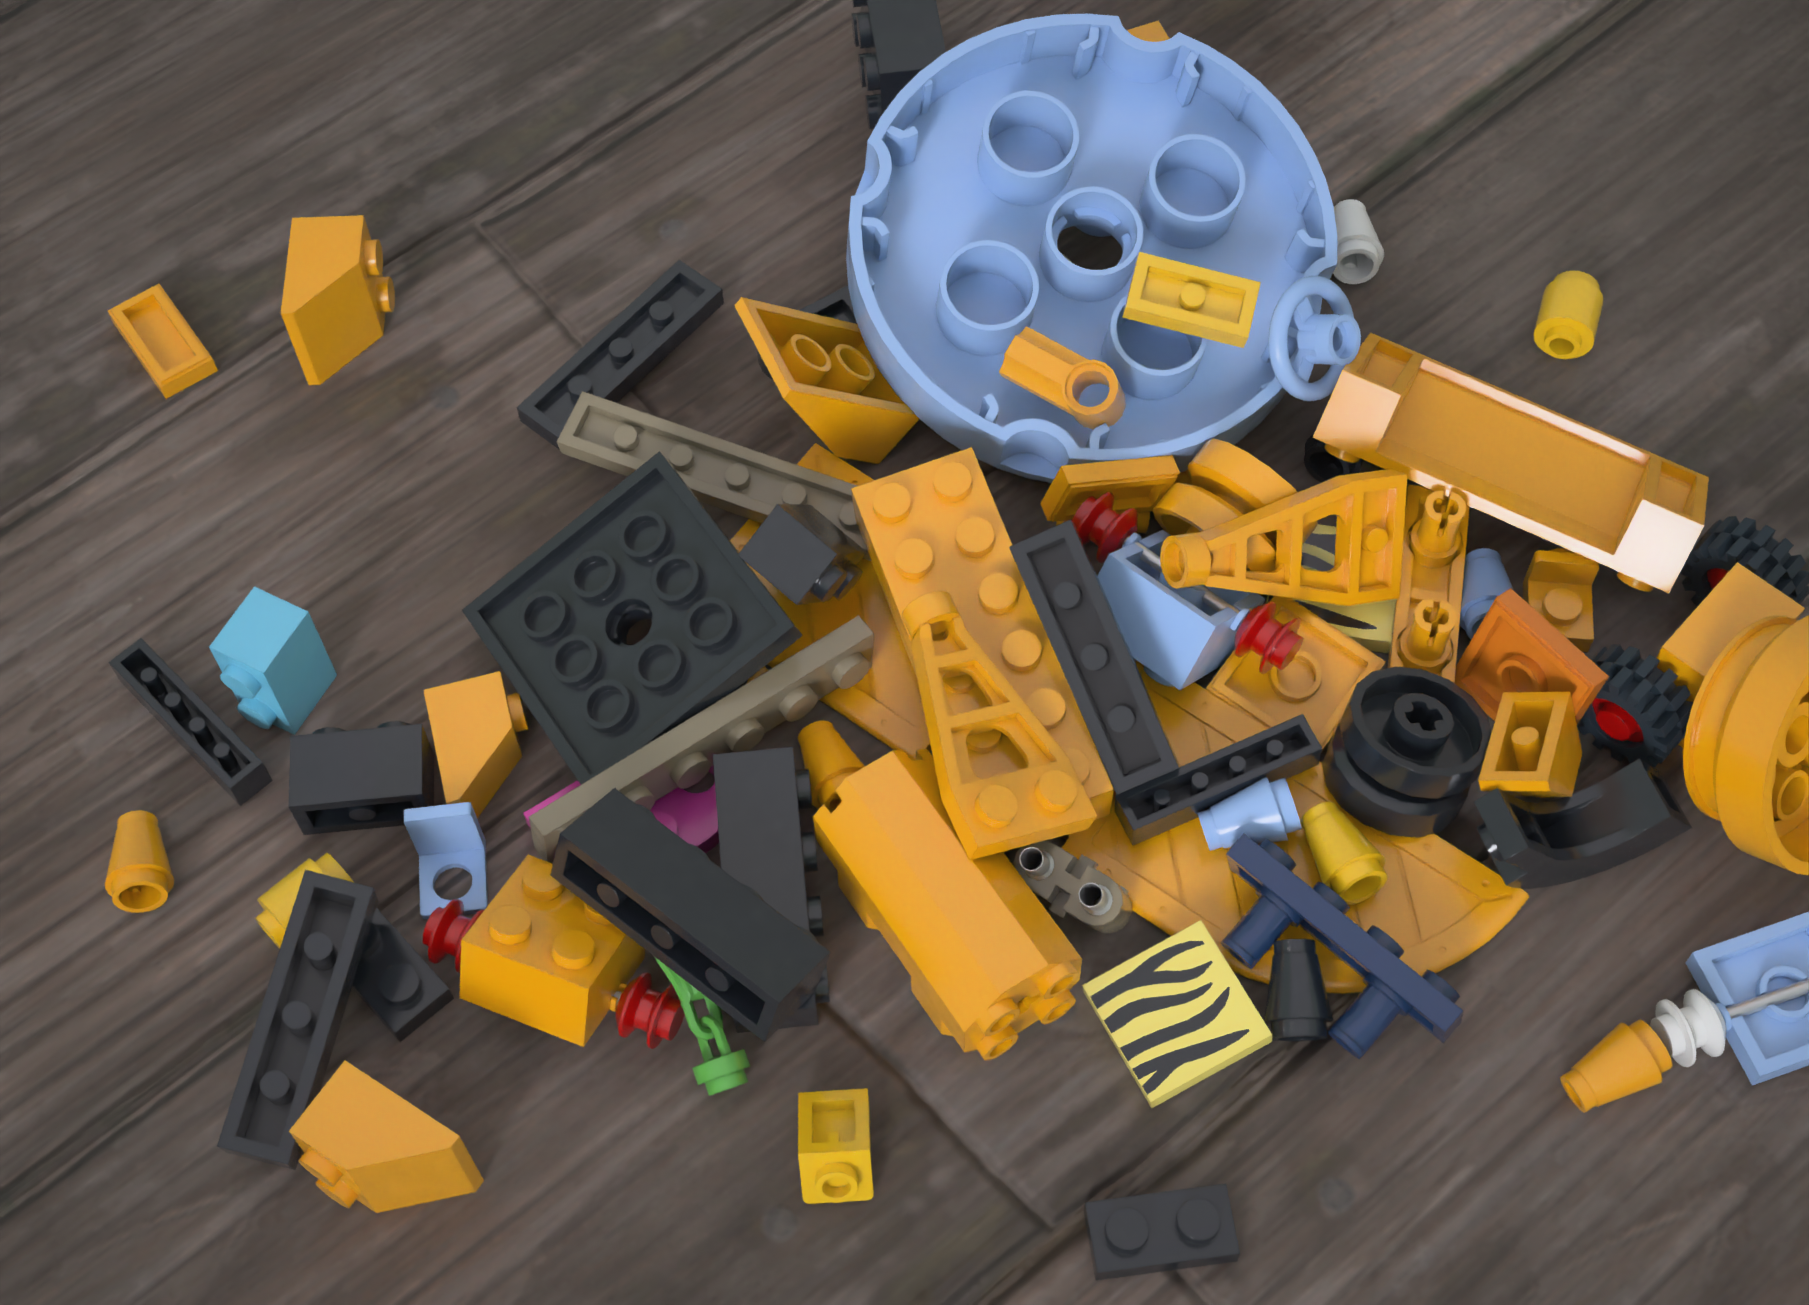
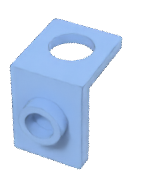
(444, 840)

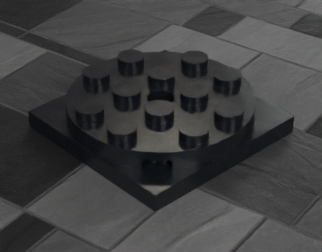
(568, 609)

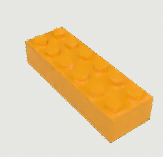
(944, 533)

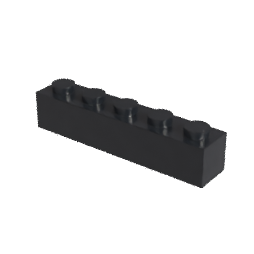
(191, 722)
(1208, 780)

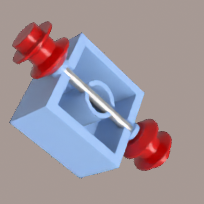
(1170, 629)

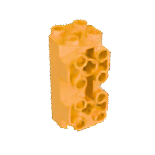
(965, 929)

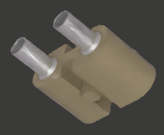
(1074, 886)

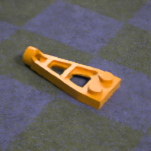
(1366, 544)
(1005, 808)

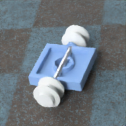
(1752, 996)

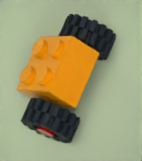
(1736, 581)

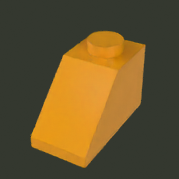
(475, 736)
(1533, 746)

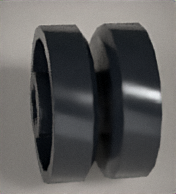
(1406, 751)

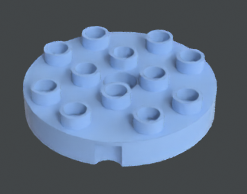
(1098, 134)

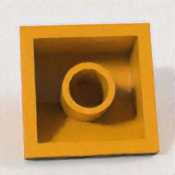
(333, 292)
(379, 1147)

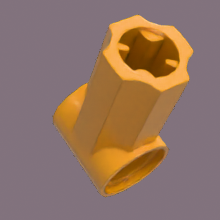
(1061, 377)

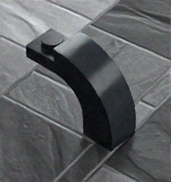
(1580, 833)

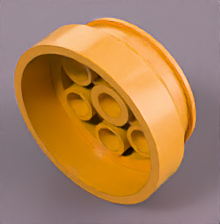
(1752, 742)

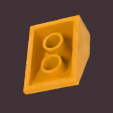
(829, 379)

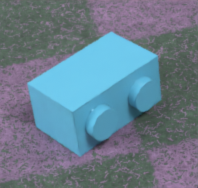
(273, 661)

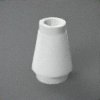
(1357, 243)

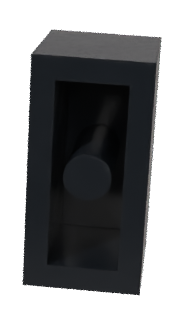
(804, 554)
(359, 777)

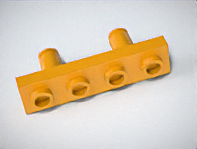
(1431, 582)

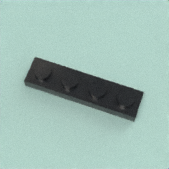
(624, 348)

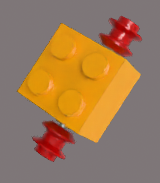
(551, 961)

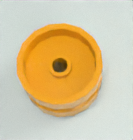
(1224, 487)

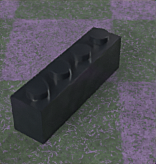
(1094, 657)
(764, 844)
(689, 913)
(299, 1018)

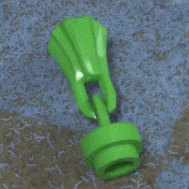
(717, 1072)

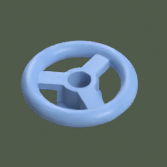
(1320, 338)

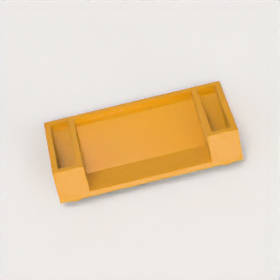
(1517, 462)

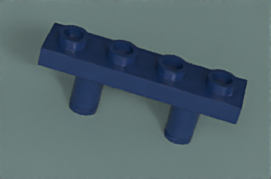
(1373, 954)

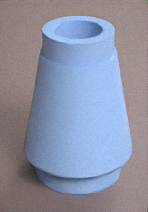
(1258, 811)

